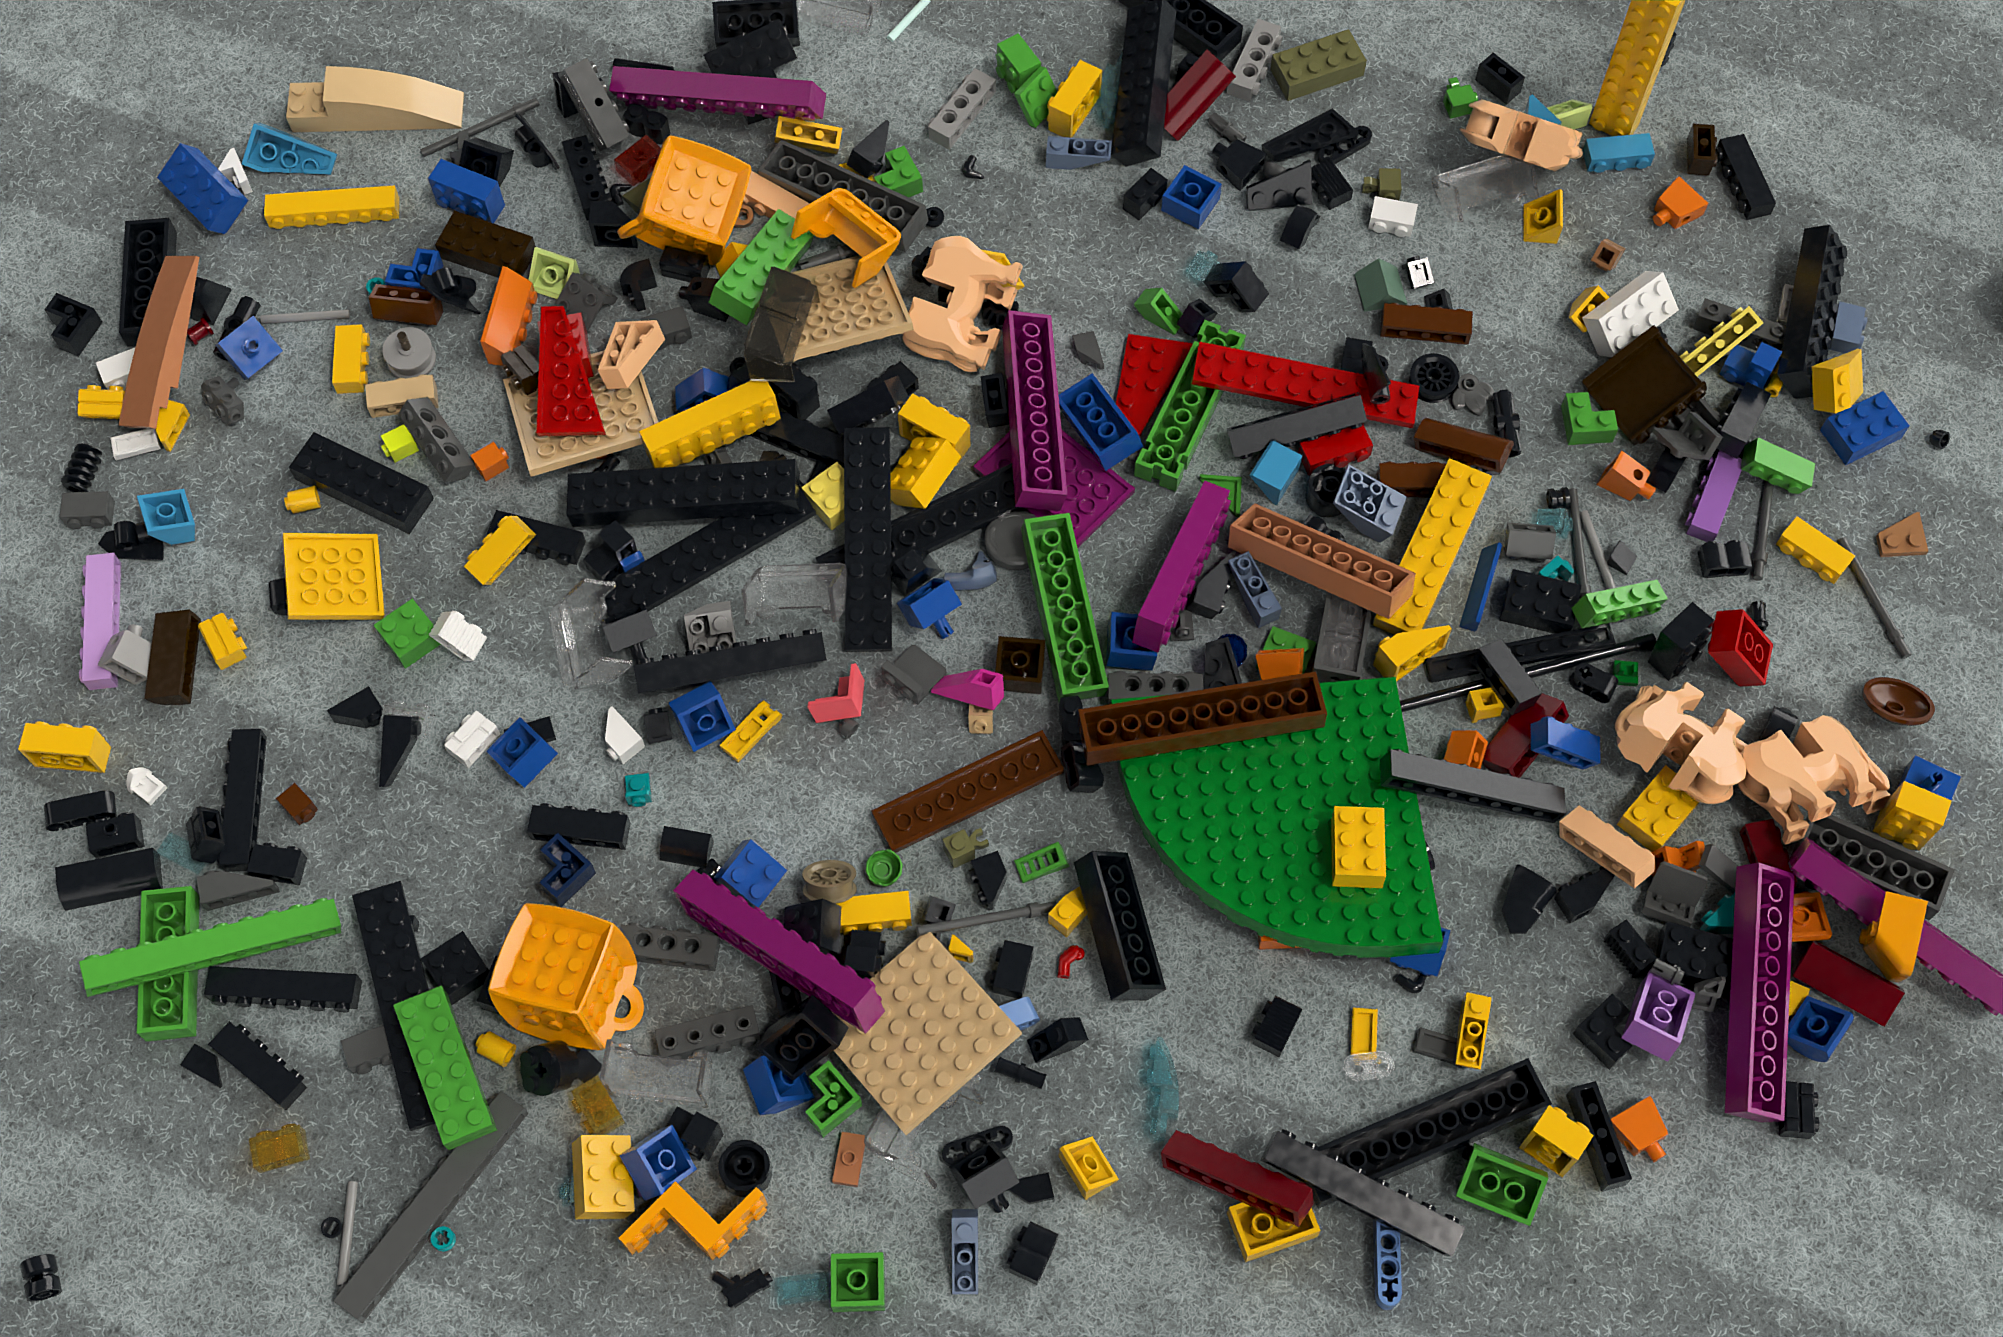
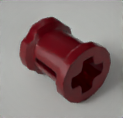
(199, 331)

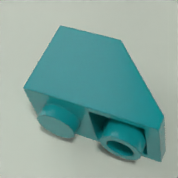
(1723, 919)

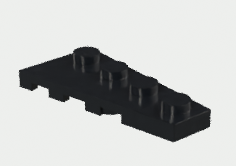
(1311, 135)

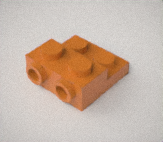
(1809, 918)

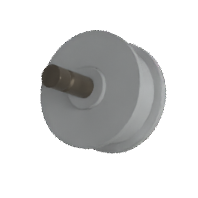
(409, 353)

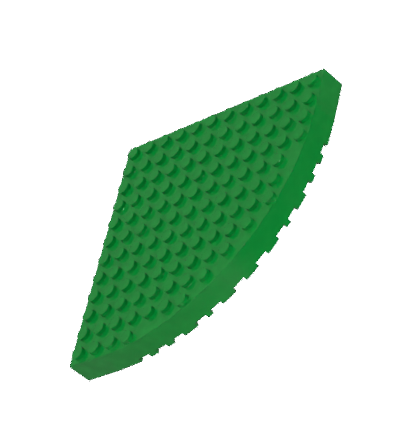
(1254, 828)

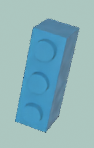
(1618, 152)

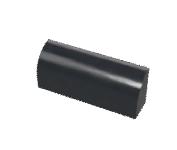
(108, 878)

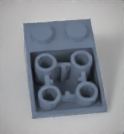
(1369, 504)

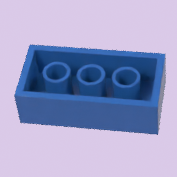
(202, 188)
(1099, 422)

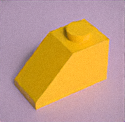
(1585, 303)
(171, 423)
(1068, 912)

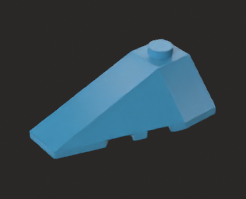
(281, 152)

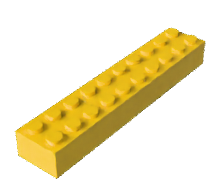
(1635, 65)

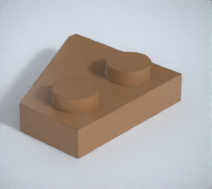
(1903, 538)

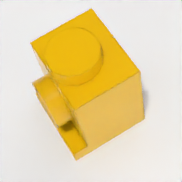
(1483, 704)

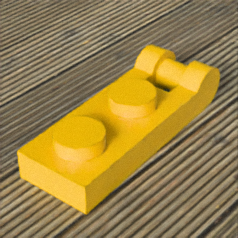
(750, 731)

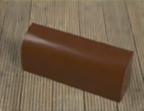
(1462, 444)

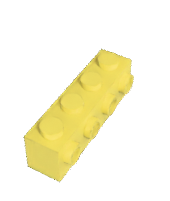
(1723, 340)

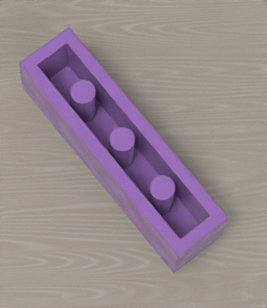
(1714, 497)

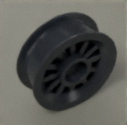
(1434, 366)

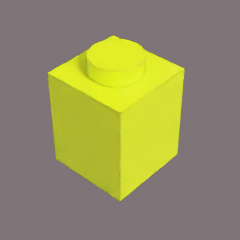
(398, 443)

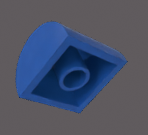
(1818, 1029)

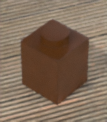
(297, 804)

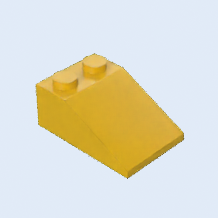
(1837, 382)
(1409, 650)

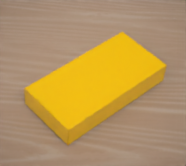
(1363, 1030)

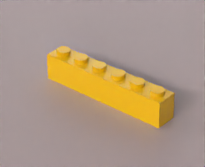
(331, 206)

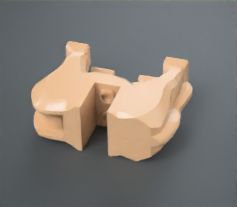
(1522, 135)
(951, 331)
(1707, 755)
(1800, 773)

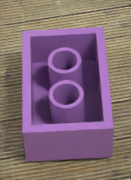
(1658, 1016)

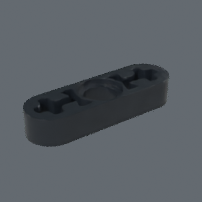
(1341, 154)
(957, 1145)

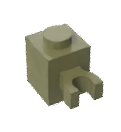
(1386, 185)
(962, 848)

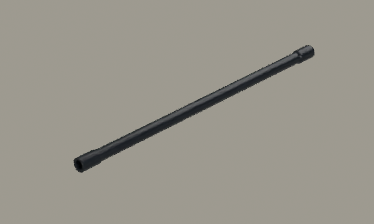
(1635, 644)

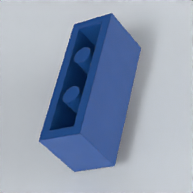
(1565, 743)

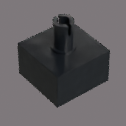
(629, 631)
(985, 1176)

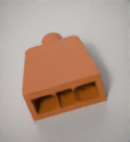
(1679, 205)
(1626, 478)
(1280, 662)
(1641, 1129)

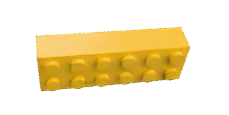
(710, 424)

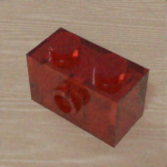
(638, 160)

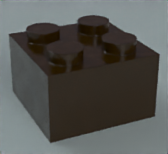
(1021, 664)

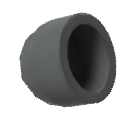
(848, 727)

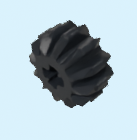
(996, 313)

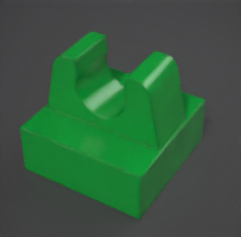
(1626, 672)

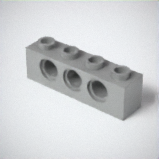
(1254, 60)
(961, 108)

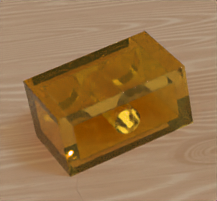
(279, 1148)

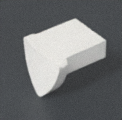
(144, 784)

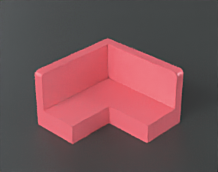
(844, 705)

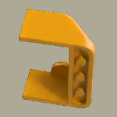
(853, 224)
(1895, 936)

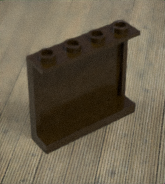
(1644, 386)

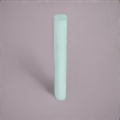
(907, 20)

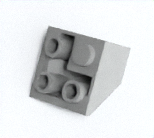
(710, 626)

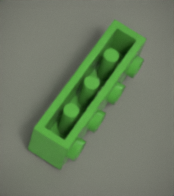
(1619, 603)

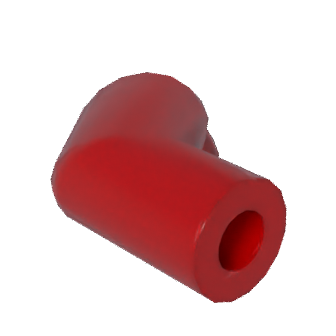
(1066, 958)

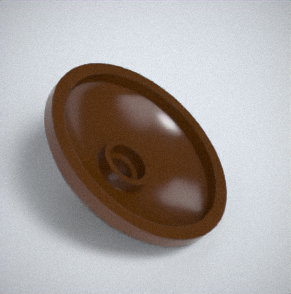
(1898, 701)

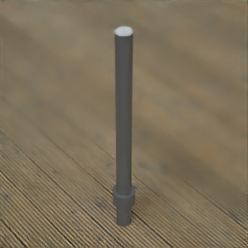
(517, 108)
(1578, 543)
(1760, 556)
(1895, 635)
(1031, 910)

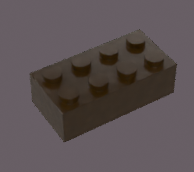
(484, 245)

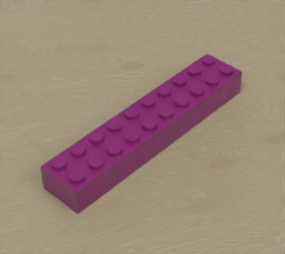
(718, 93)
(1034, 411)
(1866, 900)
(780, 950)
(1759, 993)

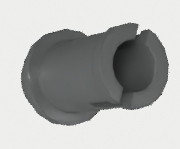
(1667, 971)

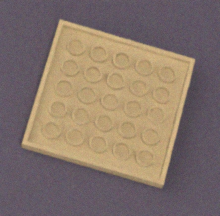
(848, 313)
(621, 411)
(931, 1036)

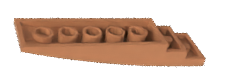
(160, 343)

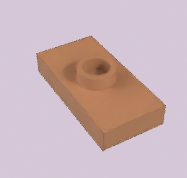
(849, 1159)

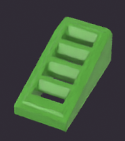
(1039, 854)

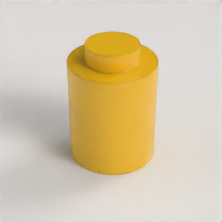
(302, 500)
(495, 1048)

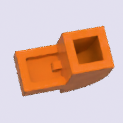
(1685, 857)

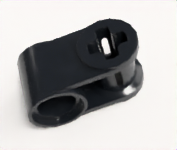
(1596, 683)

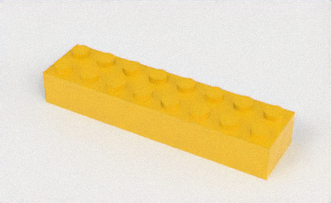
(1437, 543)

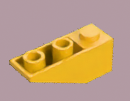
(1472, 1030)

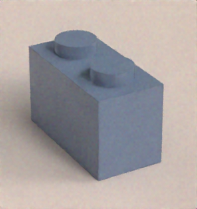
(1849, 324)

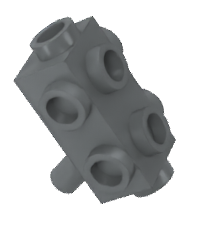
(223, 399)

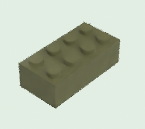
(1318, 64)

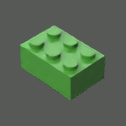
(1502, 1184)

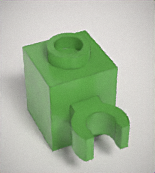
(1458, 98)

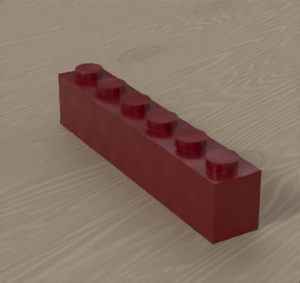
(1237, 1178)

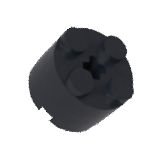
(1323, 488)
(548, 1068)
(733, 1161)

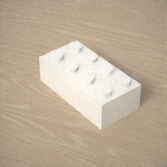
(1630, 313)

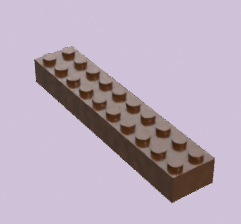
(1201, 718)

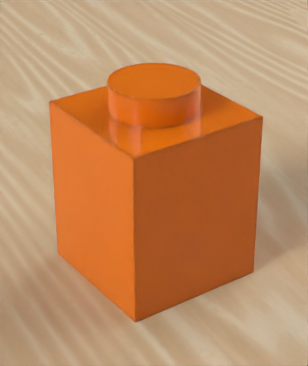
(490, 461)

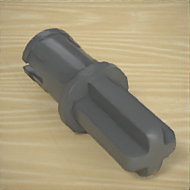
(1225, 128)

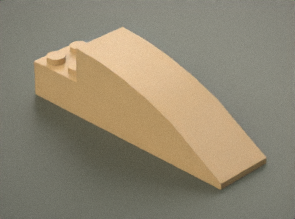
(372, 101)

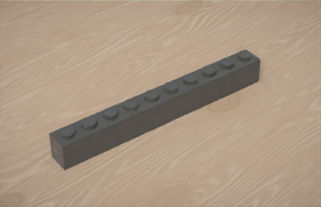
(426, 1212)

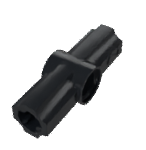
(245, 309)
(1506, 420)

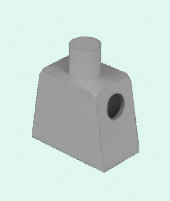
(127, 655)

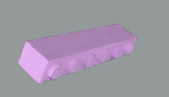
(100, 617)

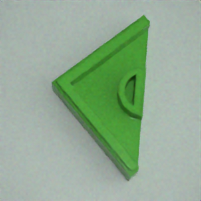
(1231, 483)

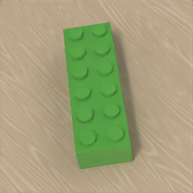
(743, 283)
(168, 1004)
(445, 1068)

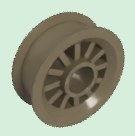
(829, 881)

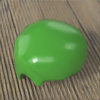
(881, 864)

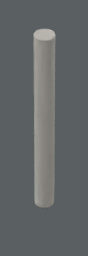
(305, 316)
(1597, 550)
(347, 1233)

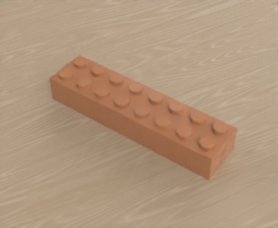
(1322, 560)

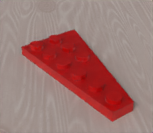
(1147, 375)
(564, 392)

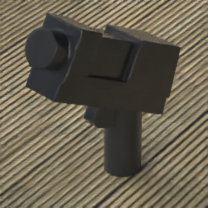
(740, 1290)

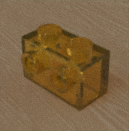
(597, 1107)

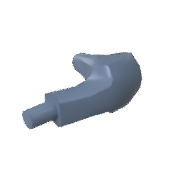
(979, 576)

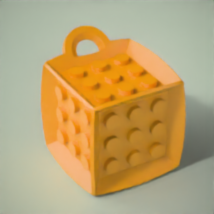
(691, 199)
(565, 977)

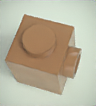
(1607, 255)

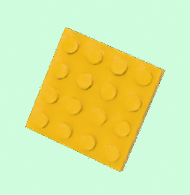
(332, 576)

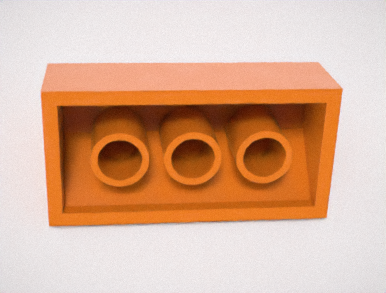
(508, 315)

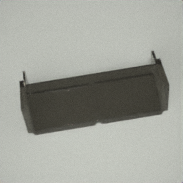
(778, 326)

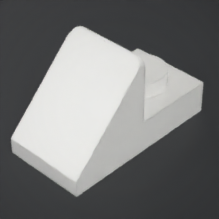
(233, 170)

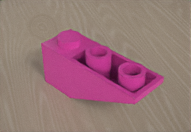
(973, 687)

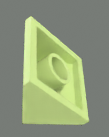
(1572, 113)
(551, 272)

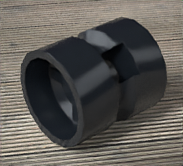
(41, 1277)

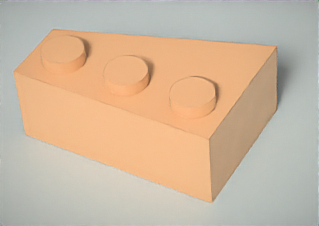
(629, 351)

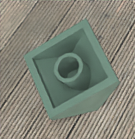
(1379, 284)

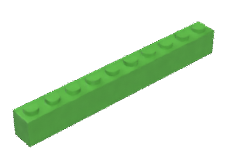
(209, 947)

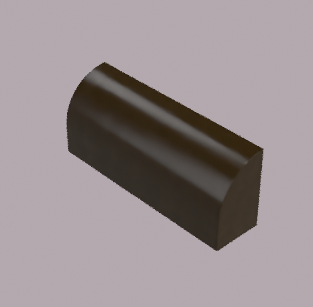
(173, 658)

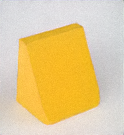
(960, 950)

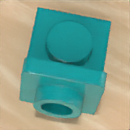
(1556, 568)
(638, 789)

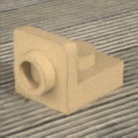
(980, 720)

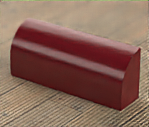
(1195, 93)
(1511, 747)
(1848, 982)

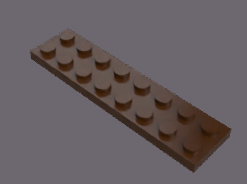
(967, 791)

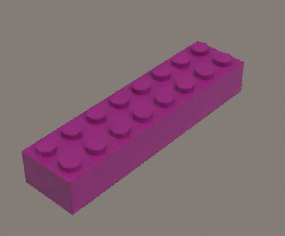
(1181, 567)

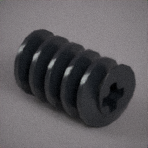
(80, 467)

